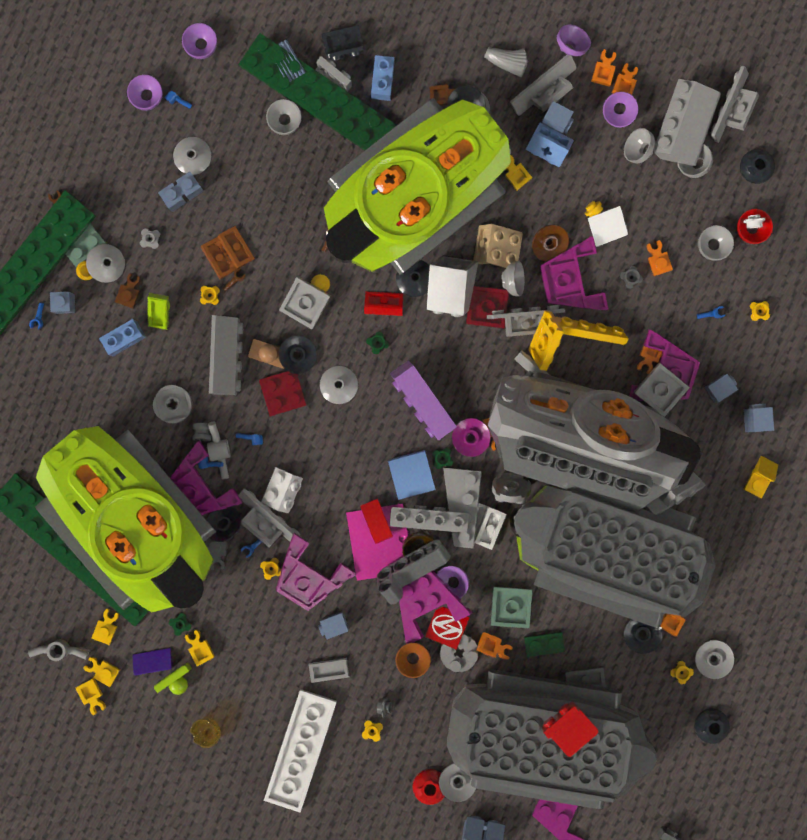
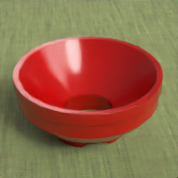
(762, 233)
(424, 778)

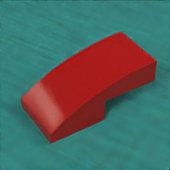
(376, 521)

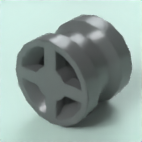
(201, 433)

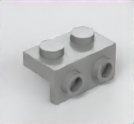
(328, 69)

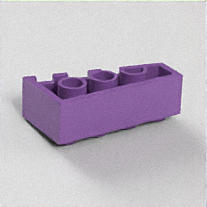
(423, 400)

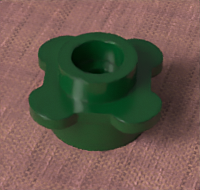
(382, 343)
(440, 463)
(180, 619)

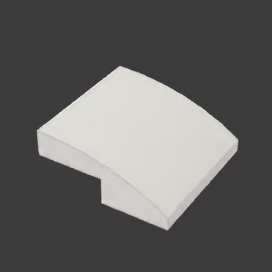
(488, 525)

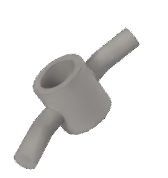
(218, 449)
(56, 657)

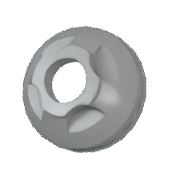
(279, 108)
(635, 144)
(706, 156)
(725, 241)
(514, 278)

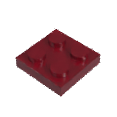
(485, 301)
(282, 393)

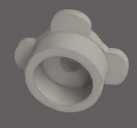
(152, 243)

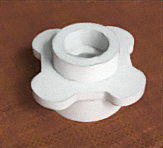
(754, 221)

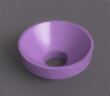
(196, 32)
(576, 38)
(142, 83)
(627, 116)
(453, 571)

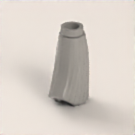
(510, 61)

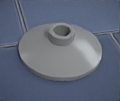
(197, 163)
(97, 268)
(342, 394)
(723, 663)
(455, 792)

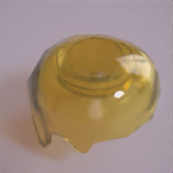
(200, 736)

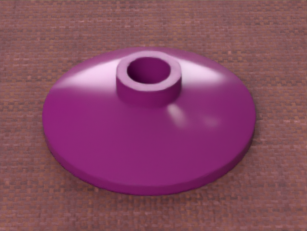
(474, 447)

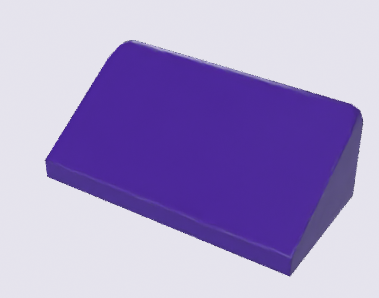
(152, 661)

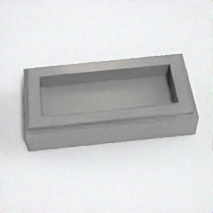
(329, 670)

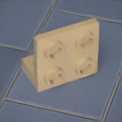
(497, 245)

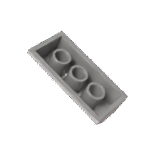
(686, 122)
(225, 355)

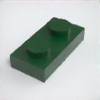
(544, 644)

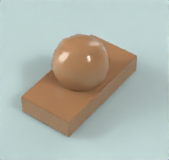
(265, 353)

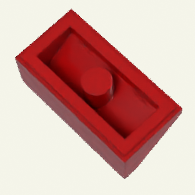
(383, 303)

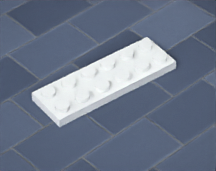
(300, 750)

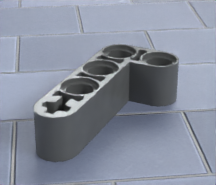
(409, 568)

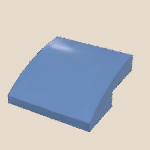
(411, 474)

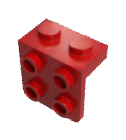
(570, 728)

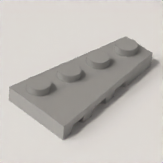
(463, 497)

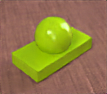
(158, 310)
(175, 681)

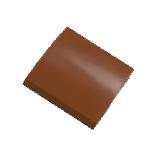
(235, 249)

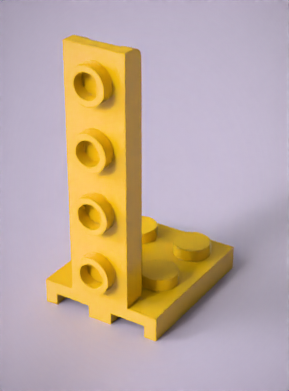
(551, 328)

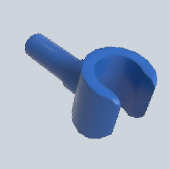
(172, 97)
(711, 313)
(38, 317)
(256, 439)
(205, 464)
(251, 547)

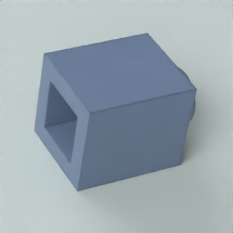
(62, 302)
(721, 388)
(333, 625)

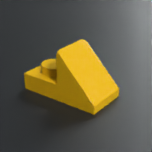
(762, 475)

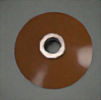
(558, 242)

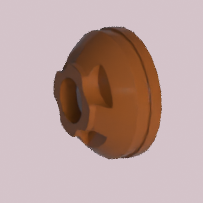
(413, 670)

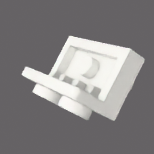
(282, 490)

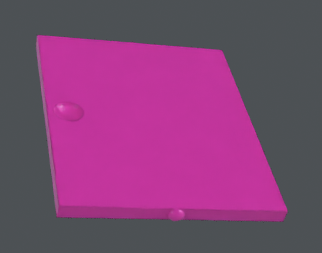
(372, 557)

